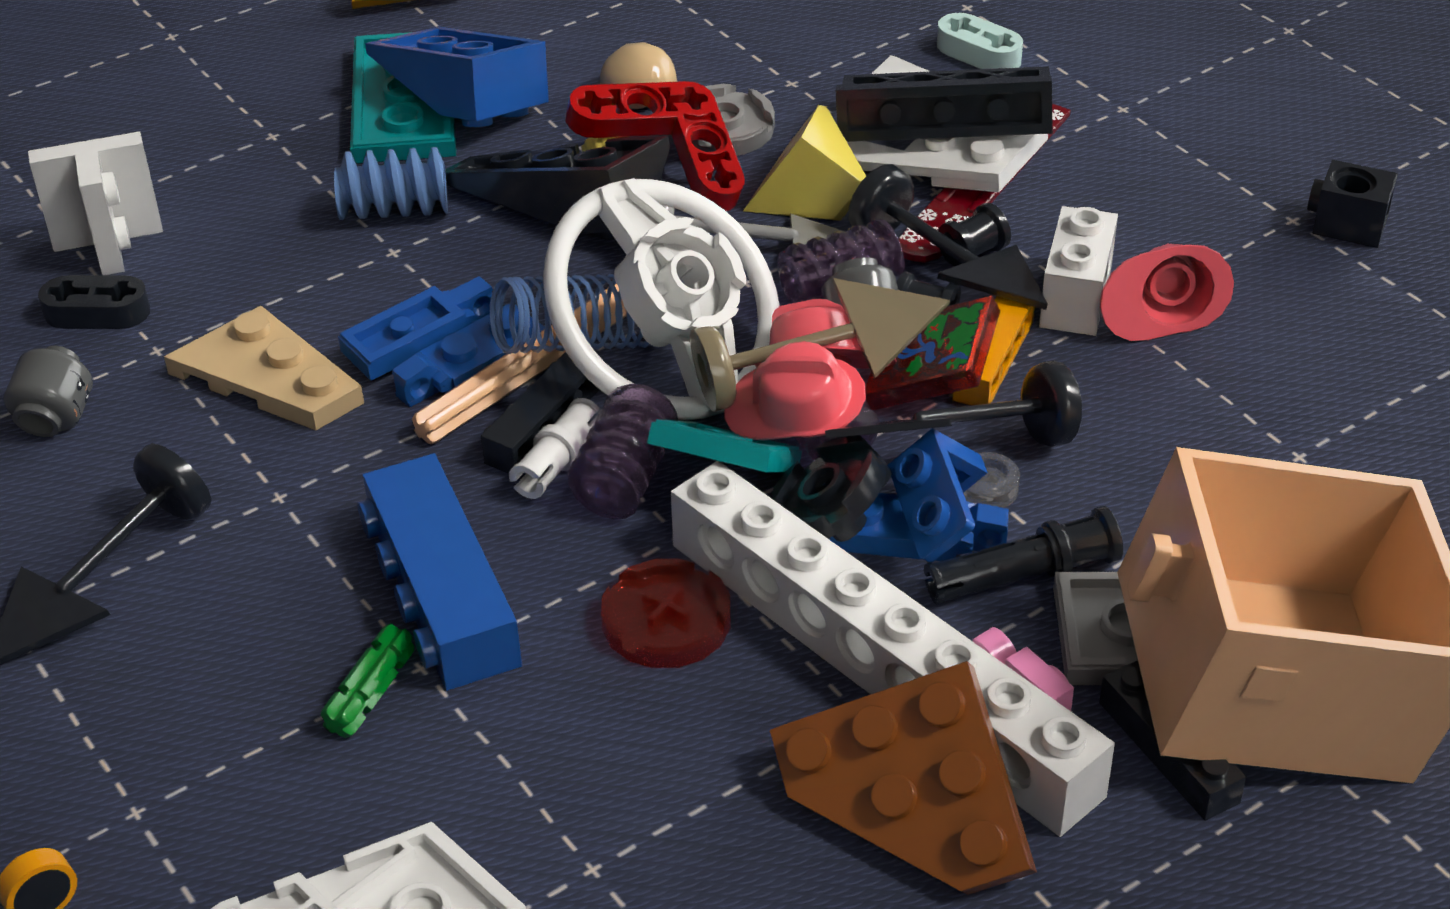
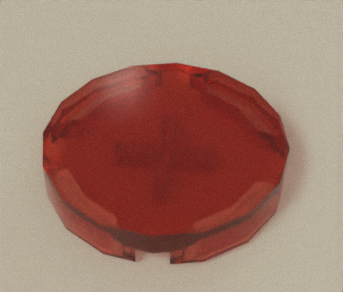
(666, 613)

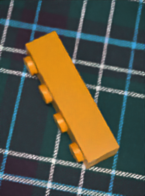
(1011, 330)

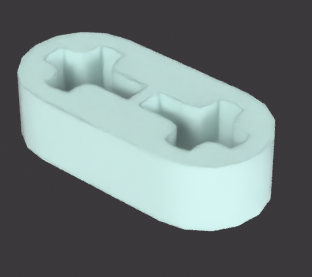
(979, 42)

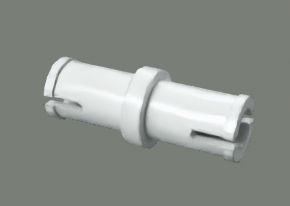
(554, 449)

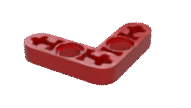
(679, 110)

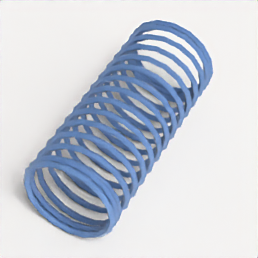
(522, 296)

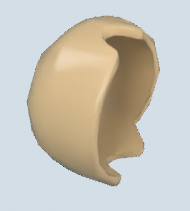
(638, 64)

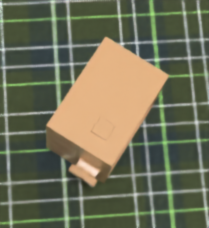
(1291, 616)

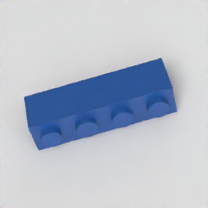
(440, 573)

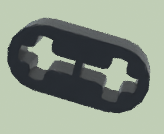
(94, 302)

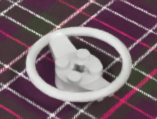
(657, 258)

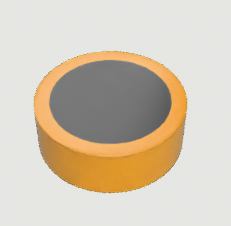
(37, 881)

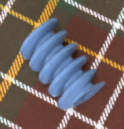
(390, 184)

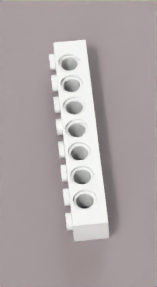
(883, 636)

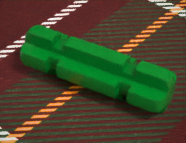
(367, 681)

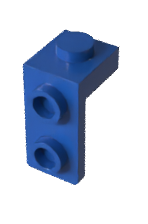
(931, 490)

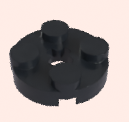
(835, 487)

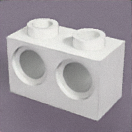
(1078, 269)

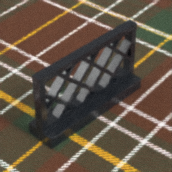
(945, 104)

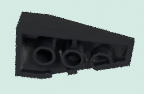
(558, 177)

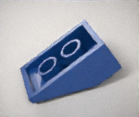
(467, 72)

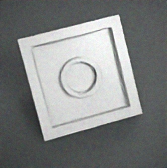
(96, 195)

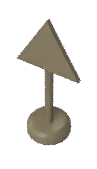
(878, 317)

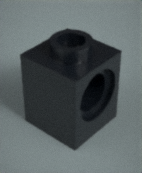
(1352, 203)

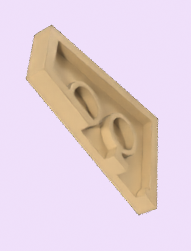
(271, 365)

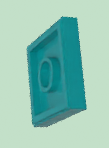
(723, 445)

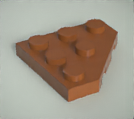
(914, 777)

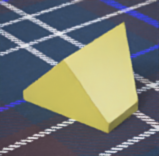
(812, 174)

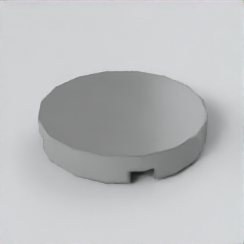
(746, 117)

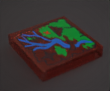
(941, 358)

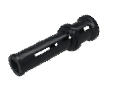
(1050, 550)

